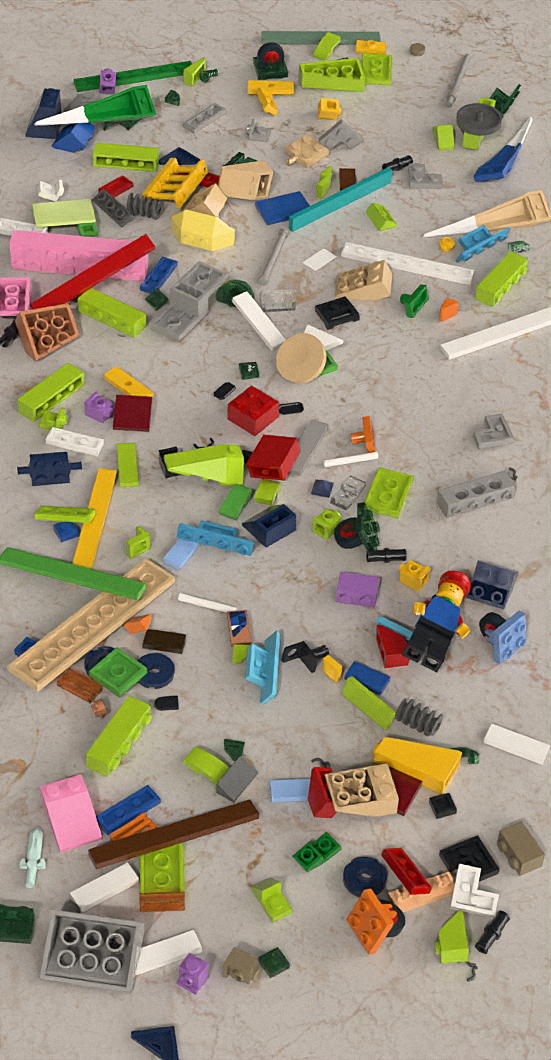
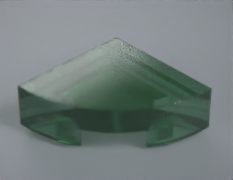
(173, 98)
(234, 748)

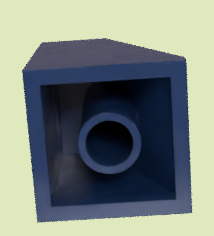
(47, 106)

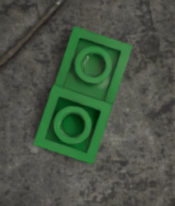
(317, 853)

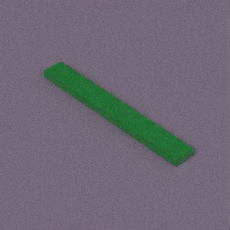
(134, 76)

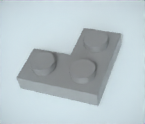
(340, 132)
(420, 180)
(496, 434)

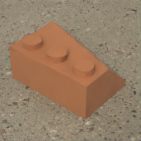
(46, 329)

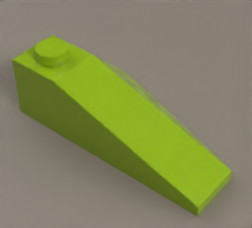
(217, 462)

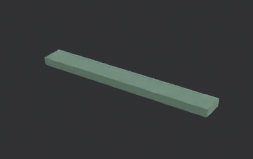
(315, 37)

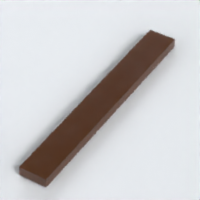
(173, 834)

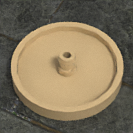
(301, 358)

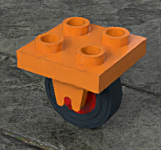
(375, 920)

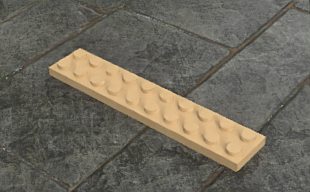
(87, 628)

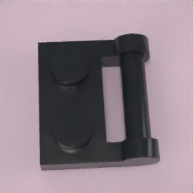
(334, 309)

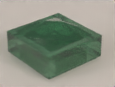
(518, 246)
(156, 299)
(248, 370)
(274, 962)

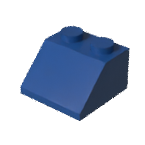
(74, 137)

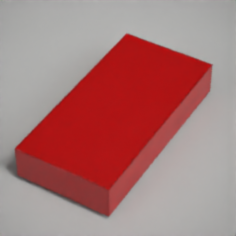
(117, 186)

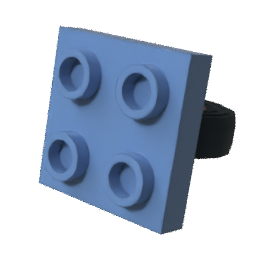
(504, 634)

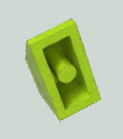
(452, 941)

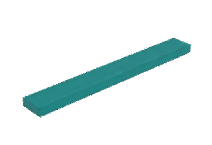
(339, 199)

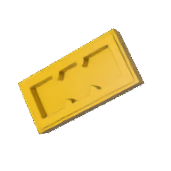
(370, 47)

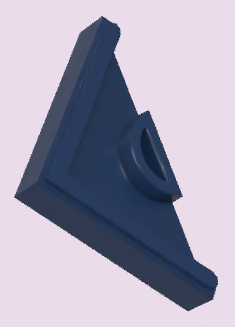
(182, 156)
(158, 1041)

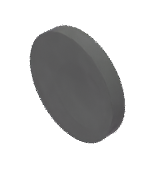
(479, 119)

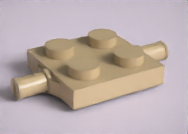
(305, 151)

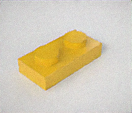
(267, 101)

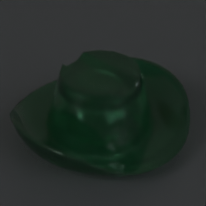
(231, 289)

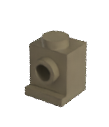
(241, 966)

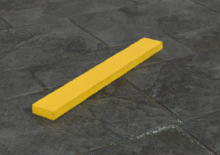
(92, 531)

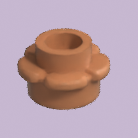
(99, 708)

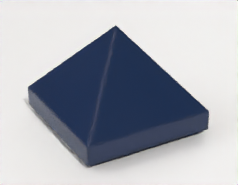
(322, 488)

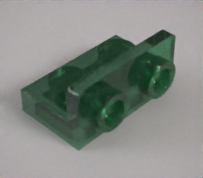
(16, 924)

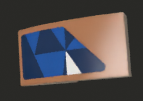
(239, 627)

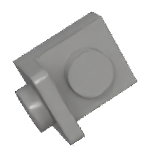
(258, 133)

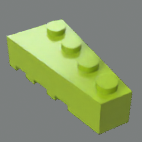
(333, 75)

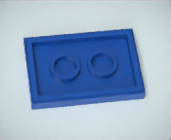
(281, 207)

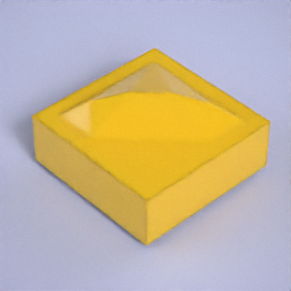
(332, 668)

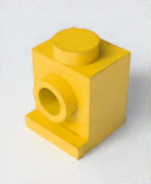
(329, 109)
(414, 575)

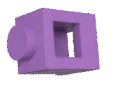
(107, 81)
(98, 408)
(193, 973)

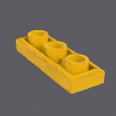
(273, 87)
(126, 383)

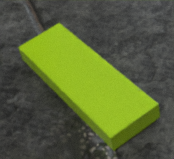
(127, 465)
(65, 514)
(368, 703)

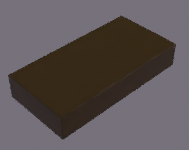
(164, 641)

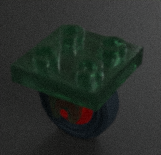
(270, 62)
(358, 530)

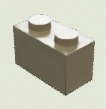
(520, 848)

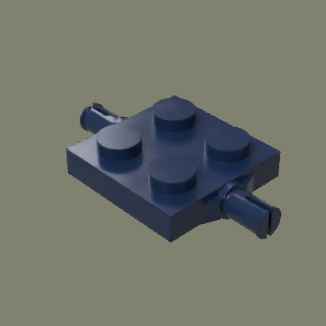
(49, 468)

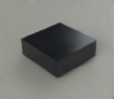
(442, 805)

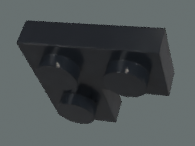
(471, 853)

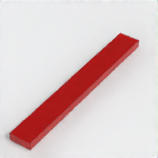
(96, 273)

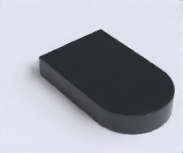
(167, 703)

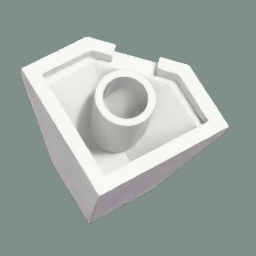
(326, 339)

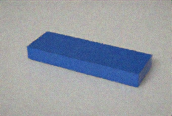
(158, 275)
(127, 809)

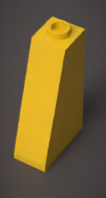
(425, 762)

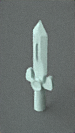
(33, 856)

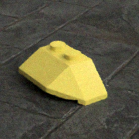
(201, 230)

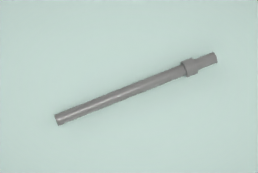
(451, 97)

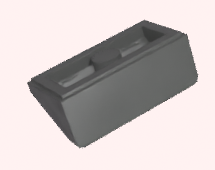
(236, 779)

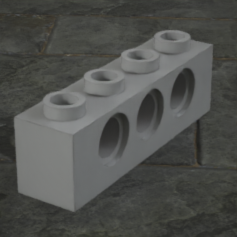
(476, 494)

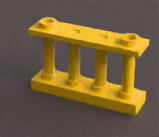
(169, 173)

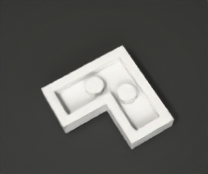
(468, 898)

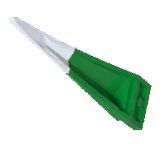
(122, 106)

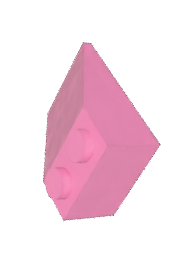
(14, 295)
(70, 813)

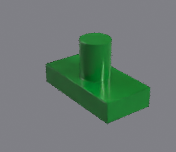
(415, 301)

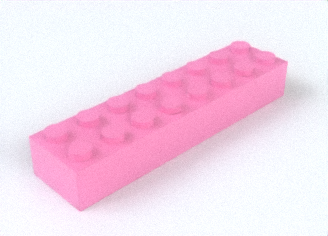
(69, 254)

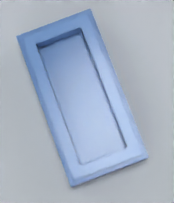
(180, 553)
(289, 790)

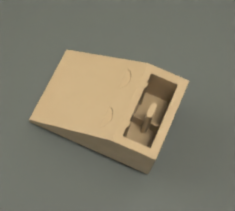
(246, 180)
(365, 282)
(363, 791)

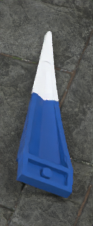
(503, 161)

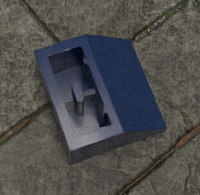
(271, 524)
(492, 584)

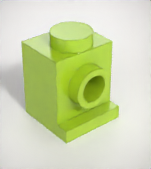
(328, 520)

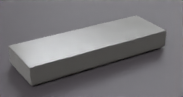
(204, 118)

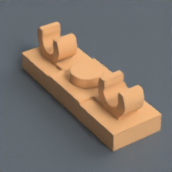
(441, 885)

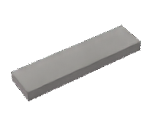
(308, 444)

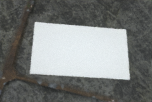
(319, 259)

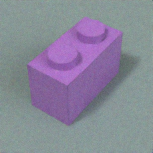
(357, 589)

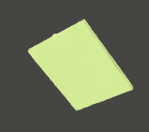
(63, 213)

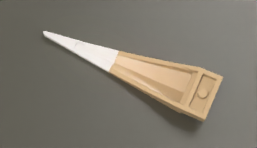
(517, 213)

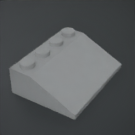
(91, 950)

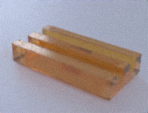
(82, 683)
(162, 901)

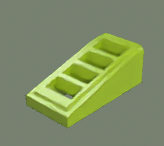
(193, 72)

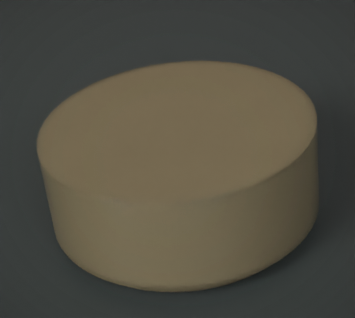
(417, 49)

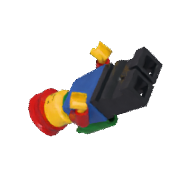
(439, 620)

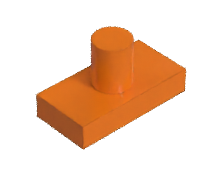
(365, 436)

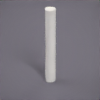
(350, 459)
(206, 603)

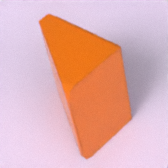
(448, 309)
(138, 624)

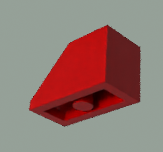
(391, 647)
(319, 794)

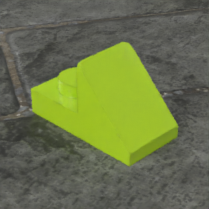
(444, 136)
(271, 899)

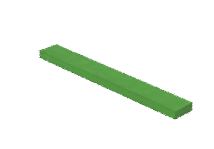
(72, 573)

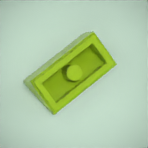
(380, 217)

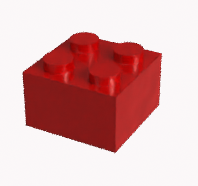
(253, 410)

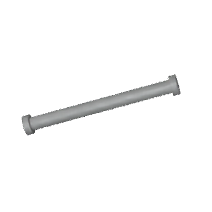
(262, 280)

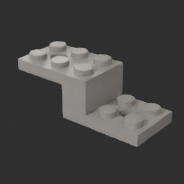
(188, 301)

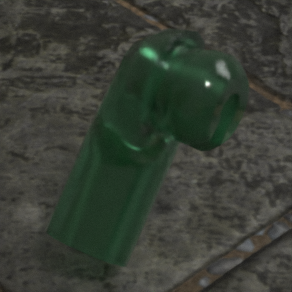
(207, 74)
(470, 753)

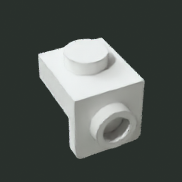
(49, 191)

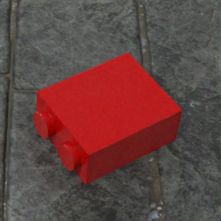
(273, 457)

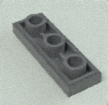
(112, 208)

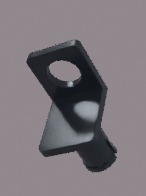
(308, 656)

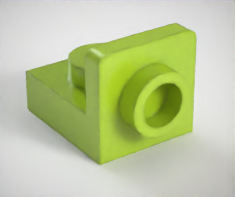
(52, 419)
(139, 543)

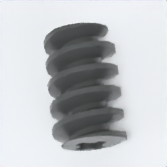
(144, 207)
(418, 718)

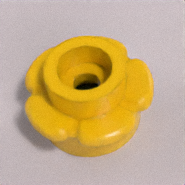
(446, 244)

